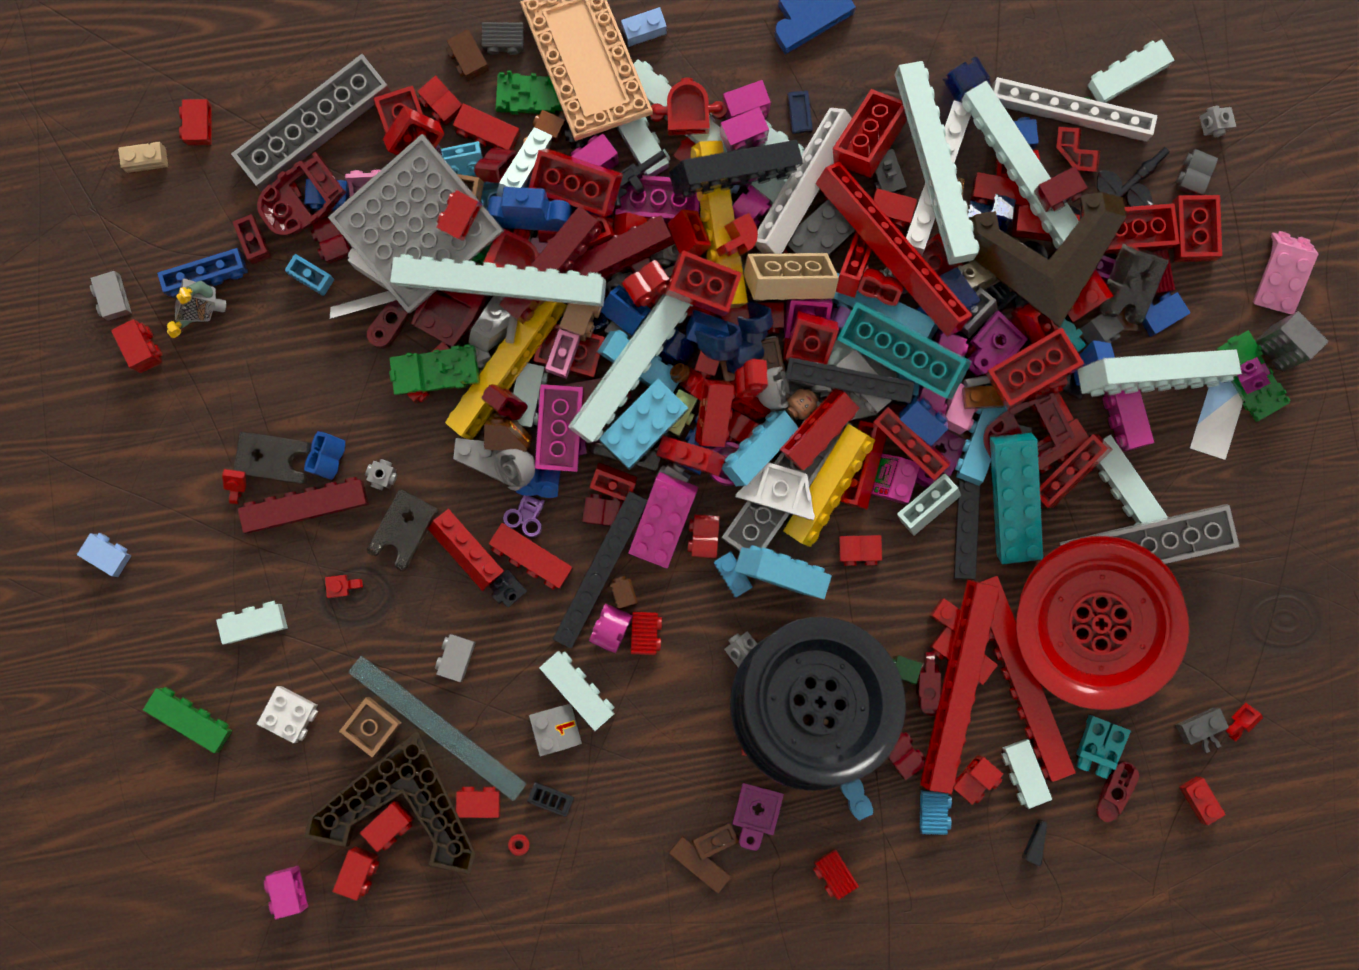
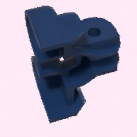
(743, 341)

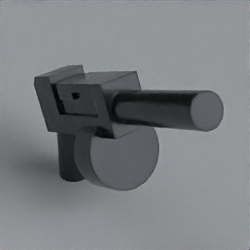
(633, 174)

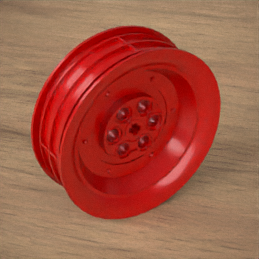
(1128, 666)

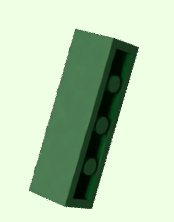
(188, 720)

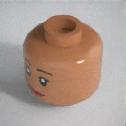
(802, 404)

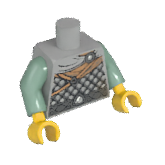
(193, 304)

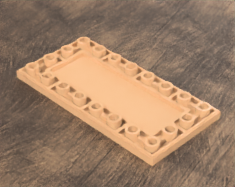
(587, 64)

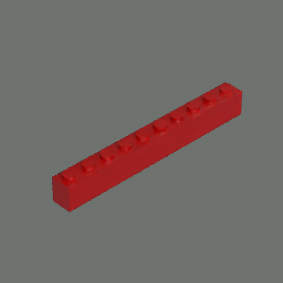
(893, 249)
(959, 687)
(1028, 693)

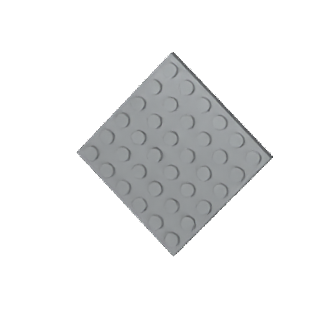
(400, 214)

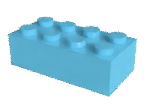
(643, 424)
(783, 571)

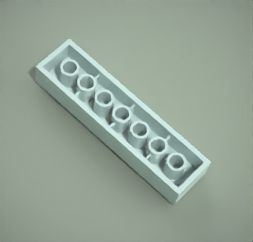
(1159, 372)

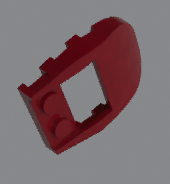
(282, 207)
(442, 328)
(1050, 414)

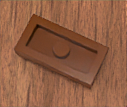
(981, 397)

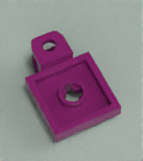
(988, 352)
(953, 449)
(753, 824)

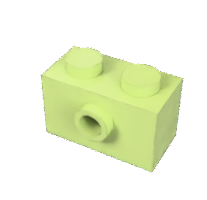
(690, 401)

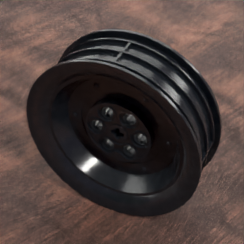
(861, 681)

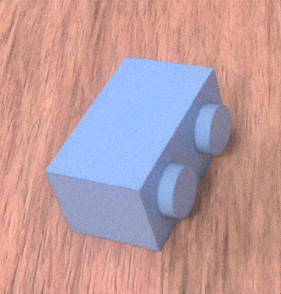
(644, 26)
(104, 555)

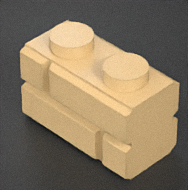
(143, 157)

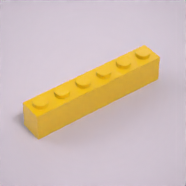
(831, 483)

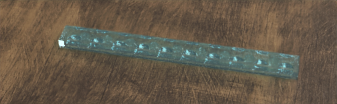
(437, 728)

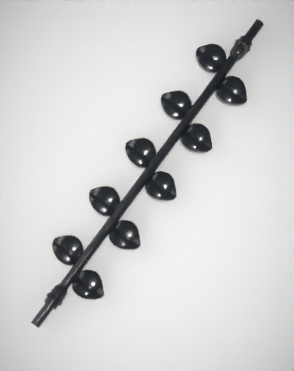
(1106, 182)

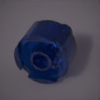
(966, 78)
(677, 349)

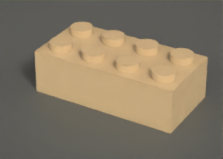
(790, 276)

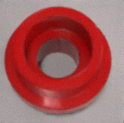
(513, 849)

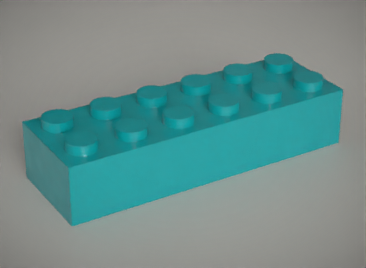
(904, 350)
(1016, 498)

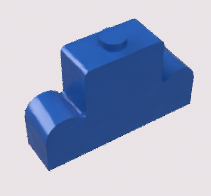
(808, 19)
(528, 210)

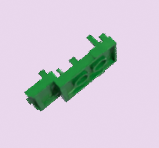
(525, 94)
(434, 370)
(1264, 400)

